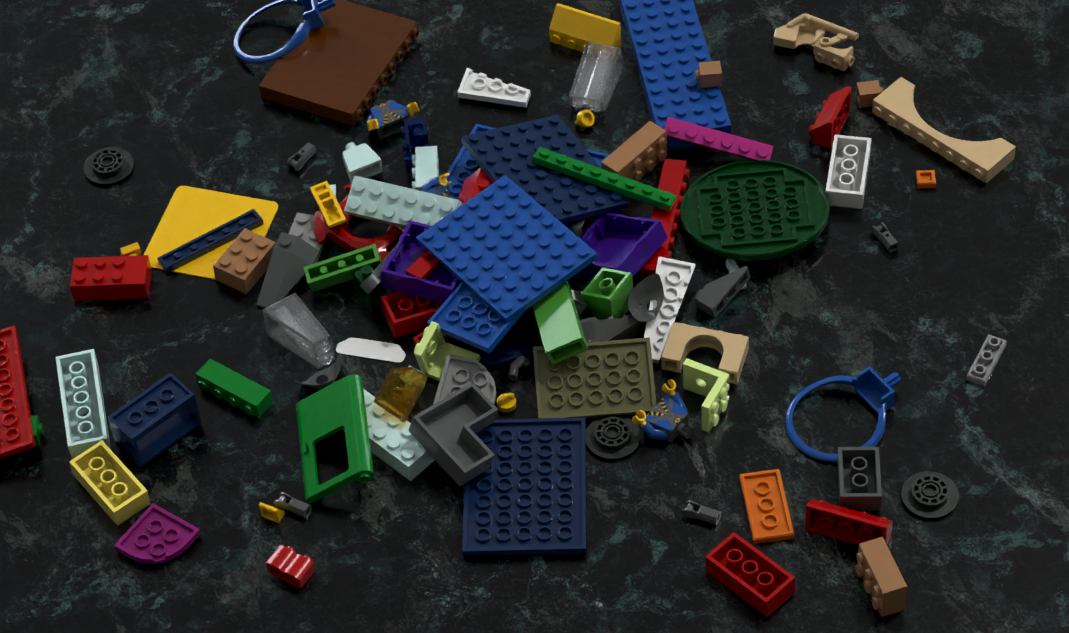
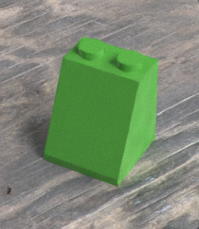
(608, 293)

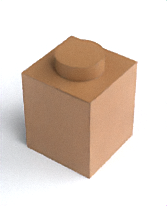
(709, 74)
(867, 92)

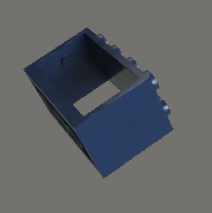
(155, 420)

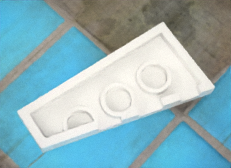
(482, 88)

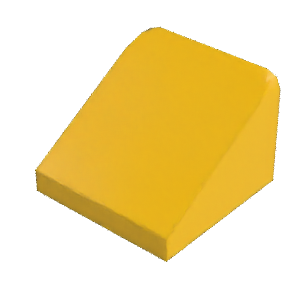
(271, 513)

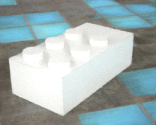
(848, 171)

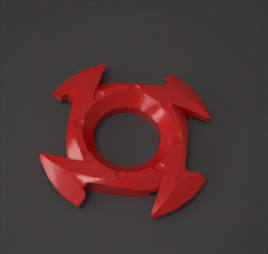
(346, 239)

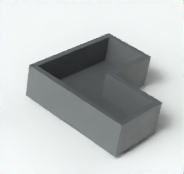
(450, 432)

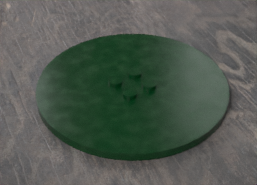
(755, 210)

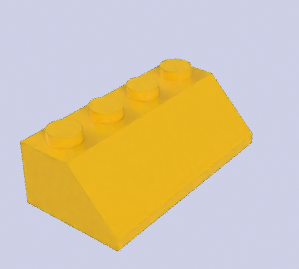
(576, 27)

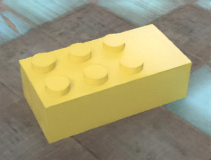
(110, 482)

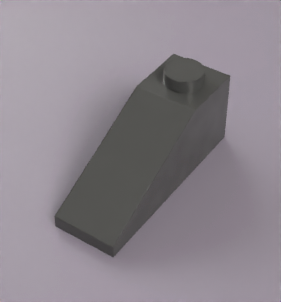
(720, 292)

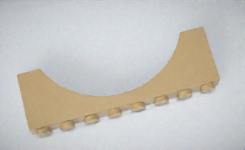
(978, 158)

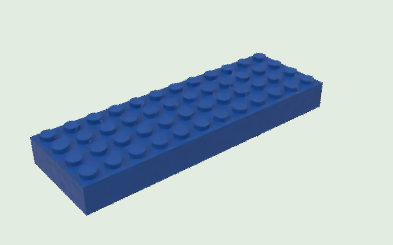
(667, 51)

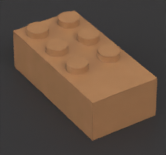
(638, 153)

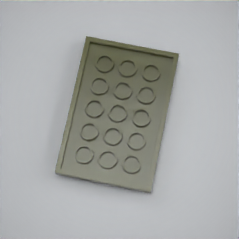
(596, 383)

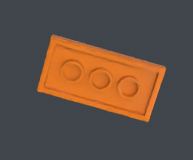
(766, 506)

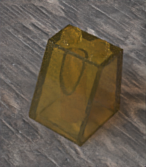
(401, 391)

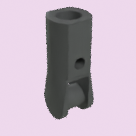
(299, 159)
(885, 238)
(294, 505)
(700, 512)

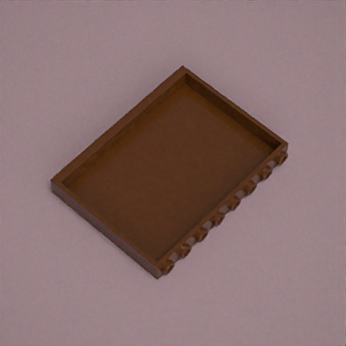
(341, 63)

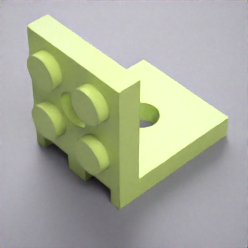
(433, 350)
(710, 384)

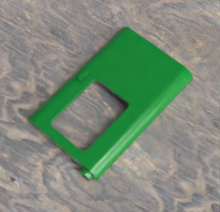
(324, 414)

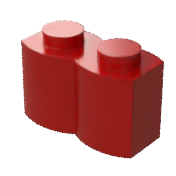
(290, 566)

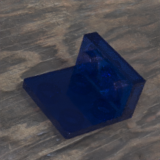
(416, 136)

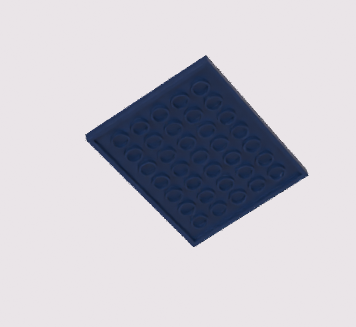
(511, 152)
(531, 493)

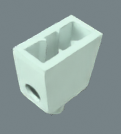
(361, 161)

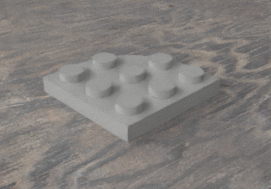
(459, 373)

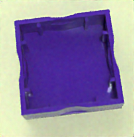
(621, 243)
(435, 287)

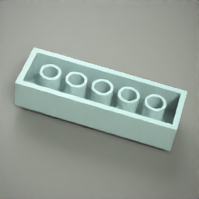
(396, 204)
(82, 401)
(394, 442)

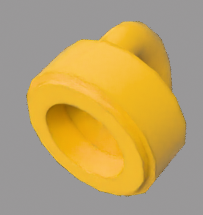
(585, 119)
(506, 402)

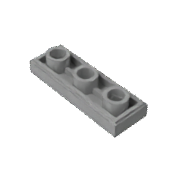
(986, 360)

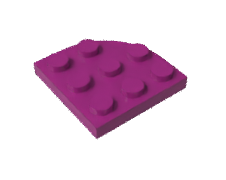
(157, 537)

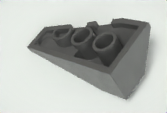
(285, 268)
(611, 328)

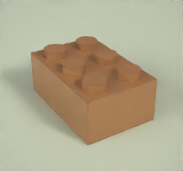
(244, 261)
(881, 577)

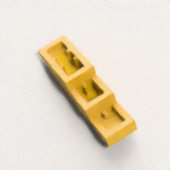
(328, 204)

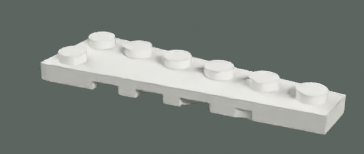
(675, 279)

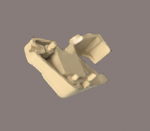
(811, 31)

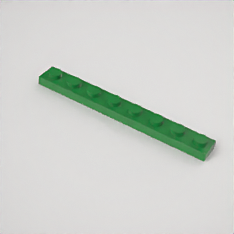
(604, 179)

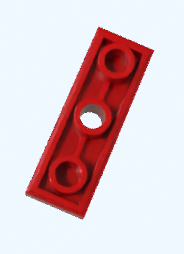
(423, 266)

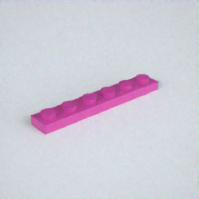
(717, 140)

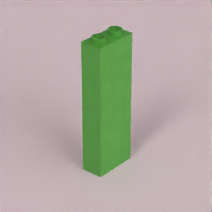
(560, 324)

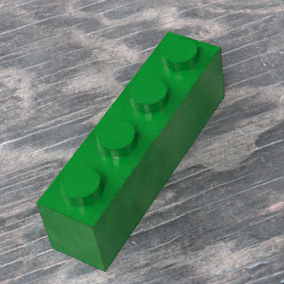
(234, 388)

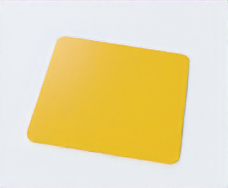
(196, 212)

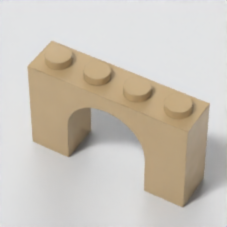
(685, 338)

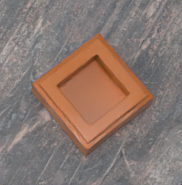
(925, 179)

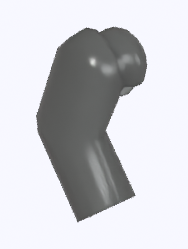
(516, 365)

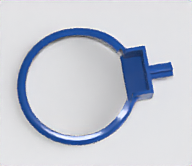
(312, 20)
(870, 387)

